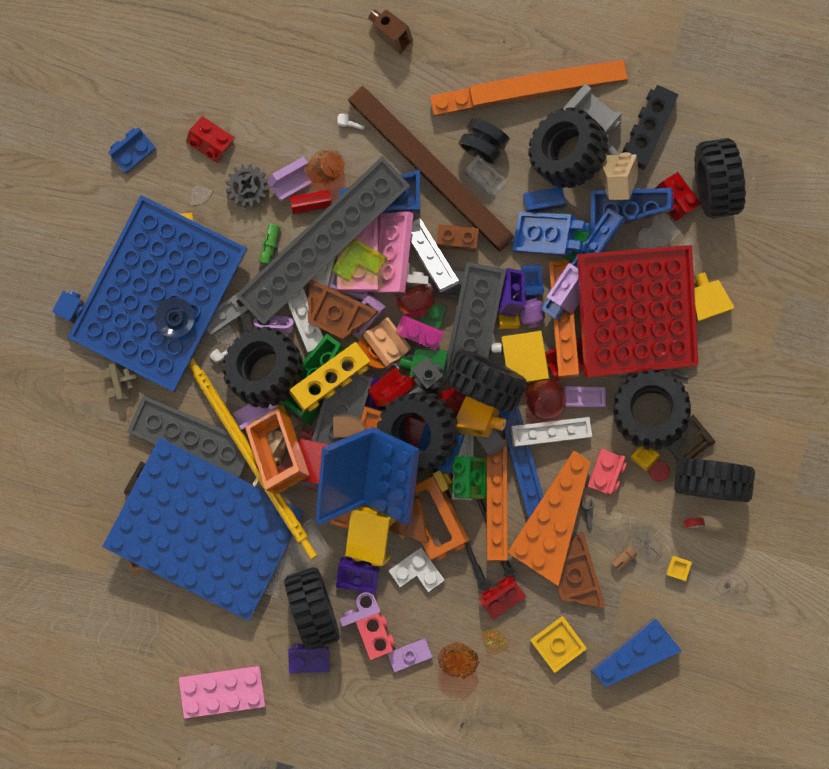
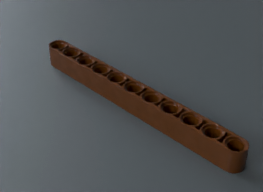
(431, 168)

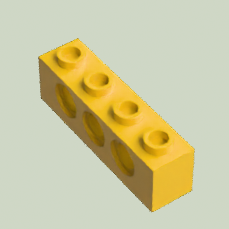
(352, 354)

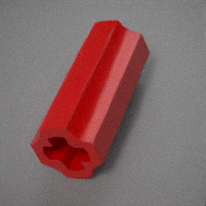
(310, 201)

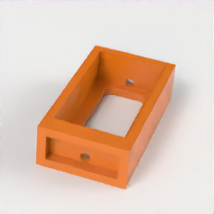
(263, 454)
(450, 518)

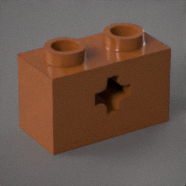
(457, 237)

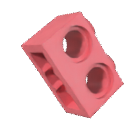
(369, 637)

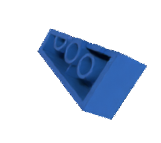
(409, 200)
(641, 205)
(638, 652)

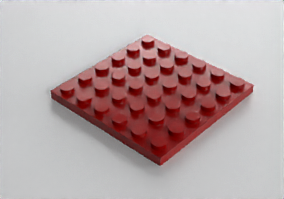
(637, 310)

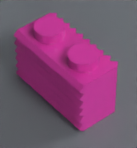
(419, 332)

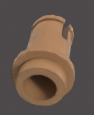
(624, 558)

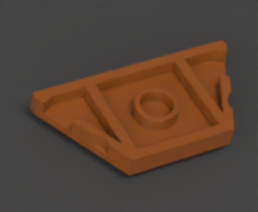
(336, 311)
(415, 529)
(578, 576)

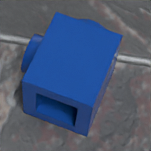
(68, 306)

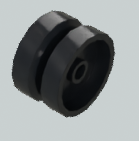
(484, 140)

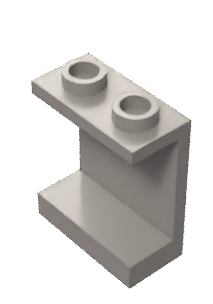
(596, 109)

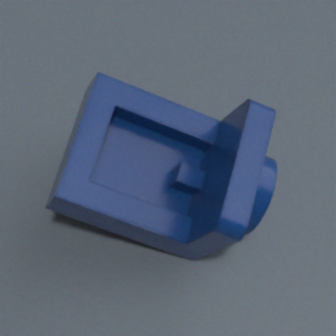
(533, 280)

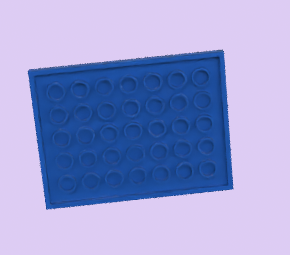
(153, 261)
(201, 529)

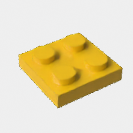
(558, 644)

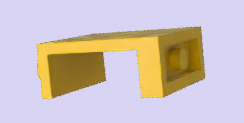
(526, 355)
(368, 536)

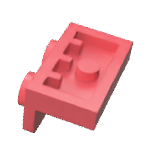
(606, 472)

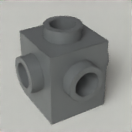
(424, 367)

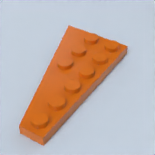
(549, 529)

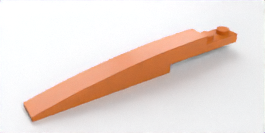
(528, 87)

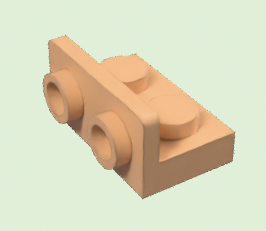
(386, 342)

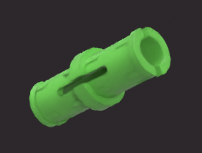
(269, 244)

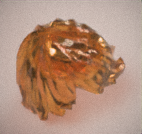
(325, 167)
(458, 660)

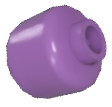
(532, 313)

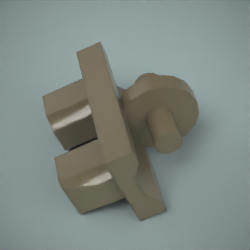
(121, 380)

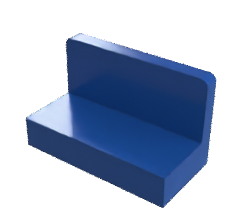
(544, 200)

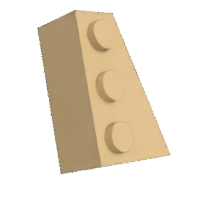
(619, 175)

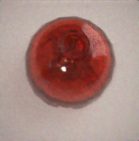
(416, 301)
(546, 399)

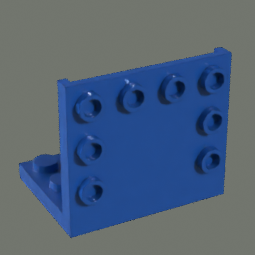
(367, 471)

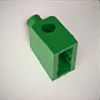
(419, 355)

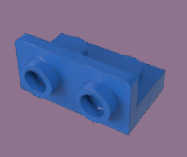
(131, 150)

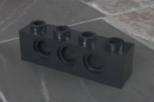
(666, 100)

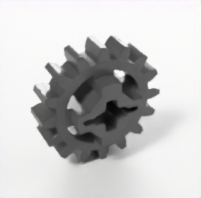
(254, 190)

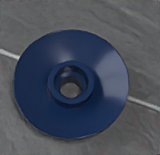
(165, 313)

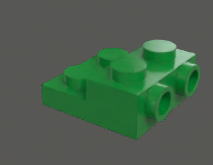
(470, 477)

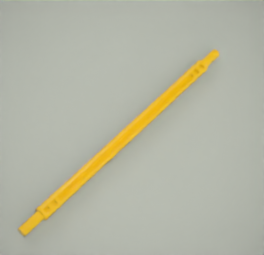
(247, 452)

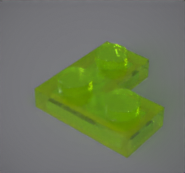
(357, 255)

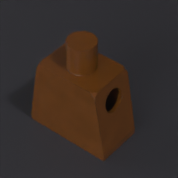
(391, 30)

